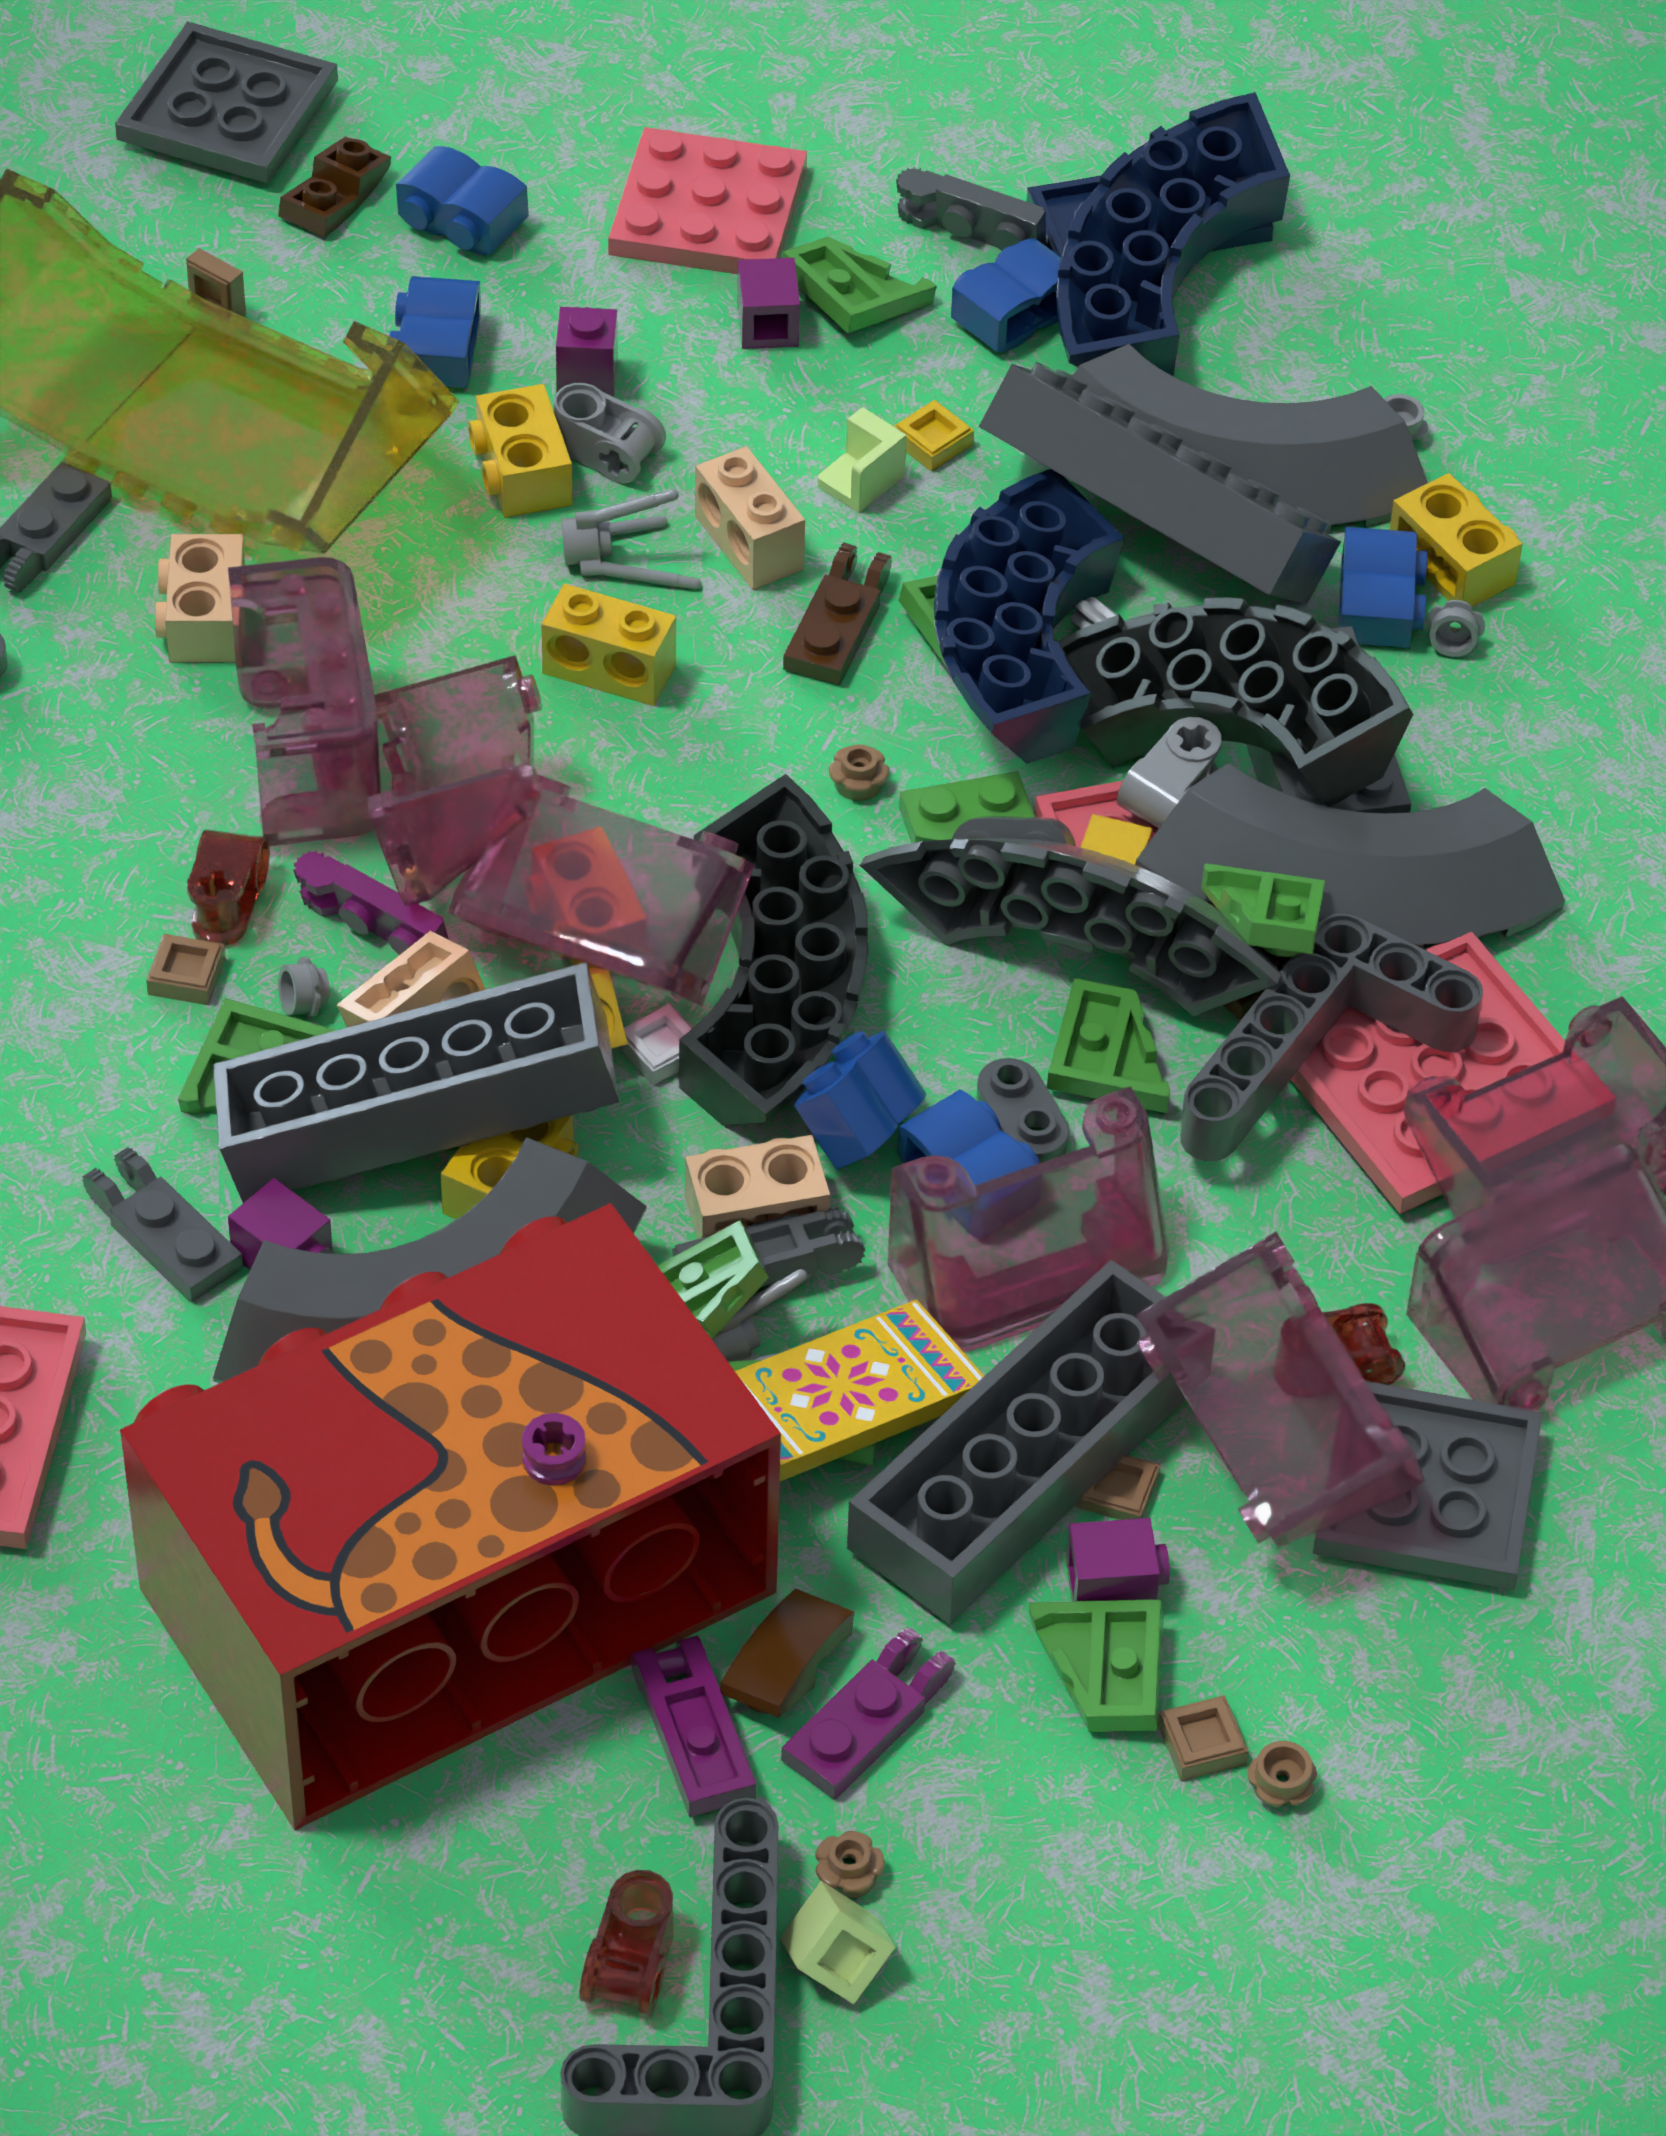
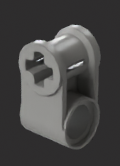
(602, 433)
(1169, 769)

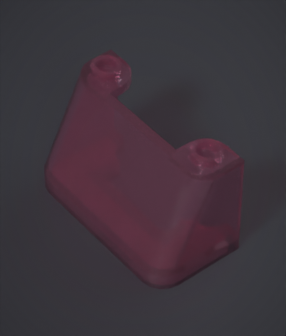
(457, 772)
(609, 893)
(1548, 1116)
(1022, 1244)
(1544, 1277)
(1278, 1395)

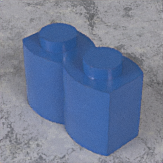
(462, 200)
(1010, 297)
(441, 325)
(1380, 585)
(859, 1097)
(967, 1134)

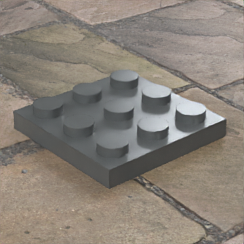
(227, 102)
(1474, 1494)

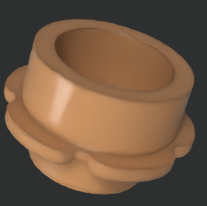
(858, 772)
(1287, 1760)
(849, 1879)

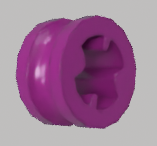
(549, 1429)

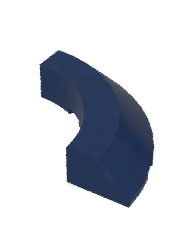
(1157, 221)
(1004, 594)

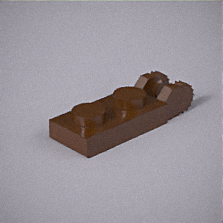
(837, 618)

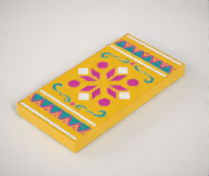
(859, 1385)

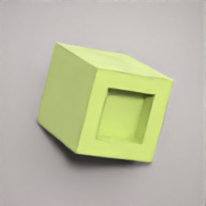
(871, 462)
(837, 1942)

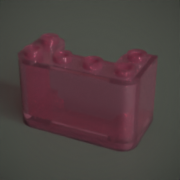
(307, 654)

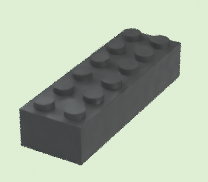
(1162, 481)
(415, 1082)
(1016, 1449)

